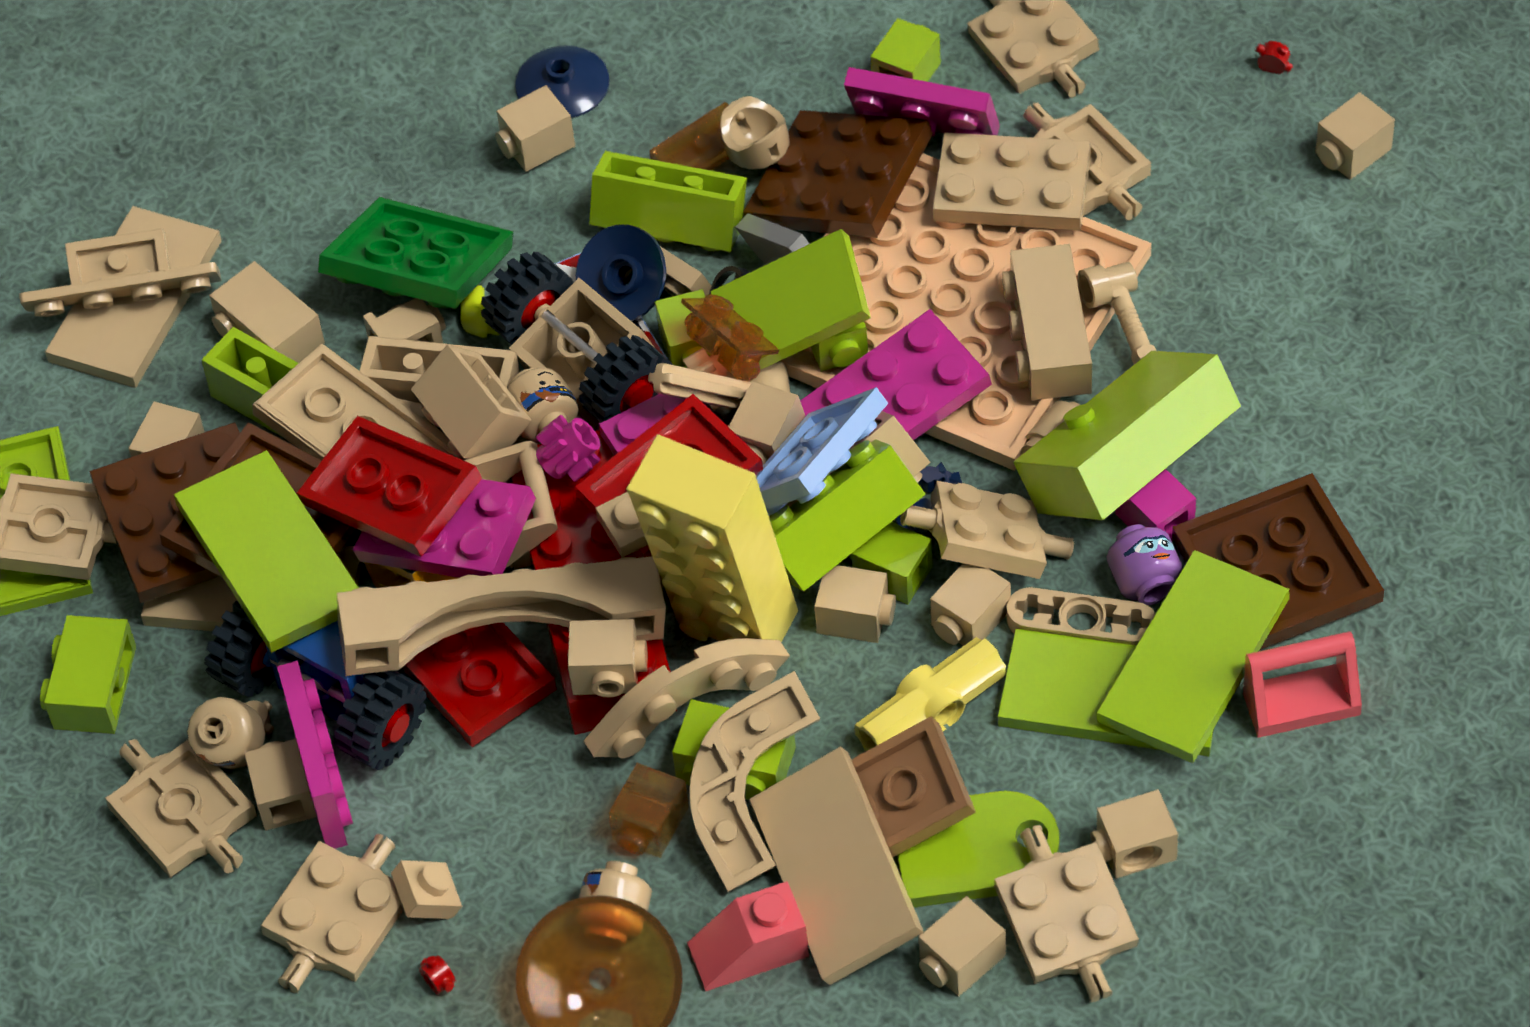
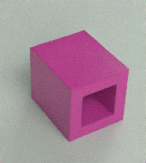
(1159, 504)

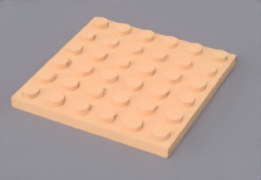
(959, 277)

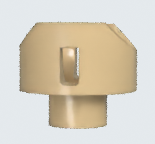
(758, 138)

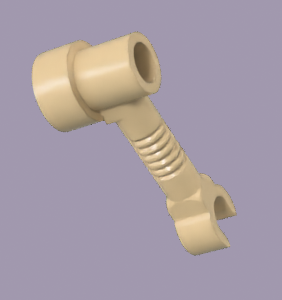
(1112, 287)

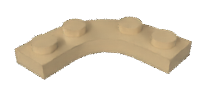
(716, 666)
(722, 771)

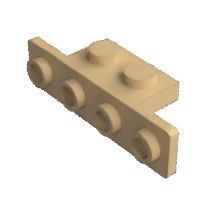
(117, 268)

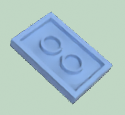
(817, 448)

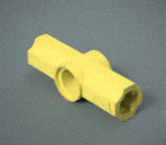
(934, 693)

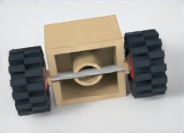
(573, 333)

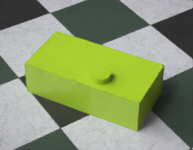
(1127, 434)

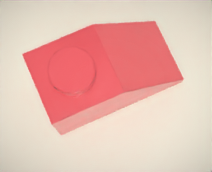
(750, 937)

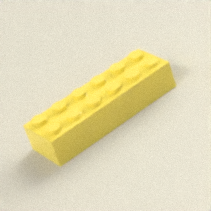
(712, 544)

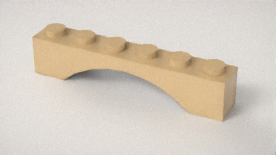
(393, 624)

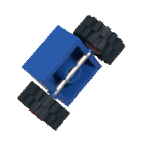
(372, 708)

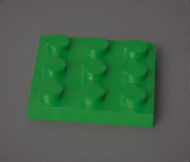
(415, 253)

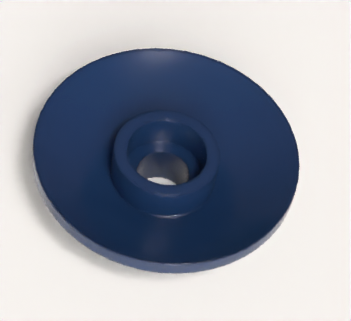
(580, 85)
(611, 255)

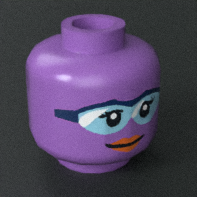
(1144, 563)

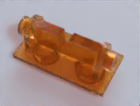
(716, 323)

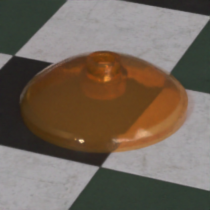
(595, 934)

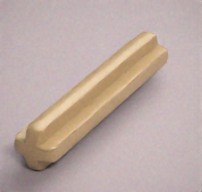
(708, 387)

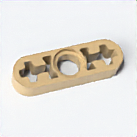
(1071, 603)

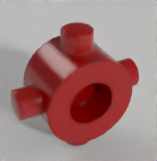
(1273, 57)
(437, 974)

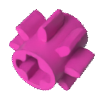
(568, 448)

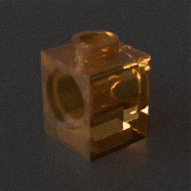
(648, 811)

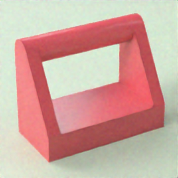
(1304, 696)

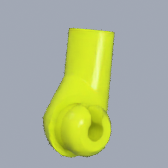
(471, 314)

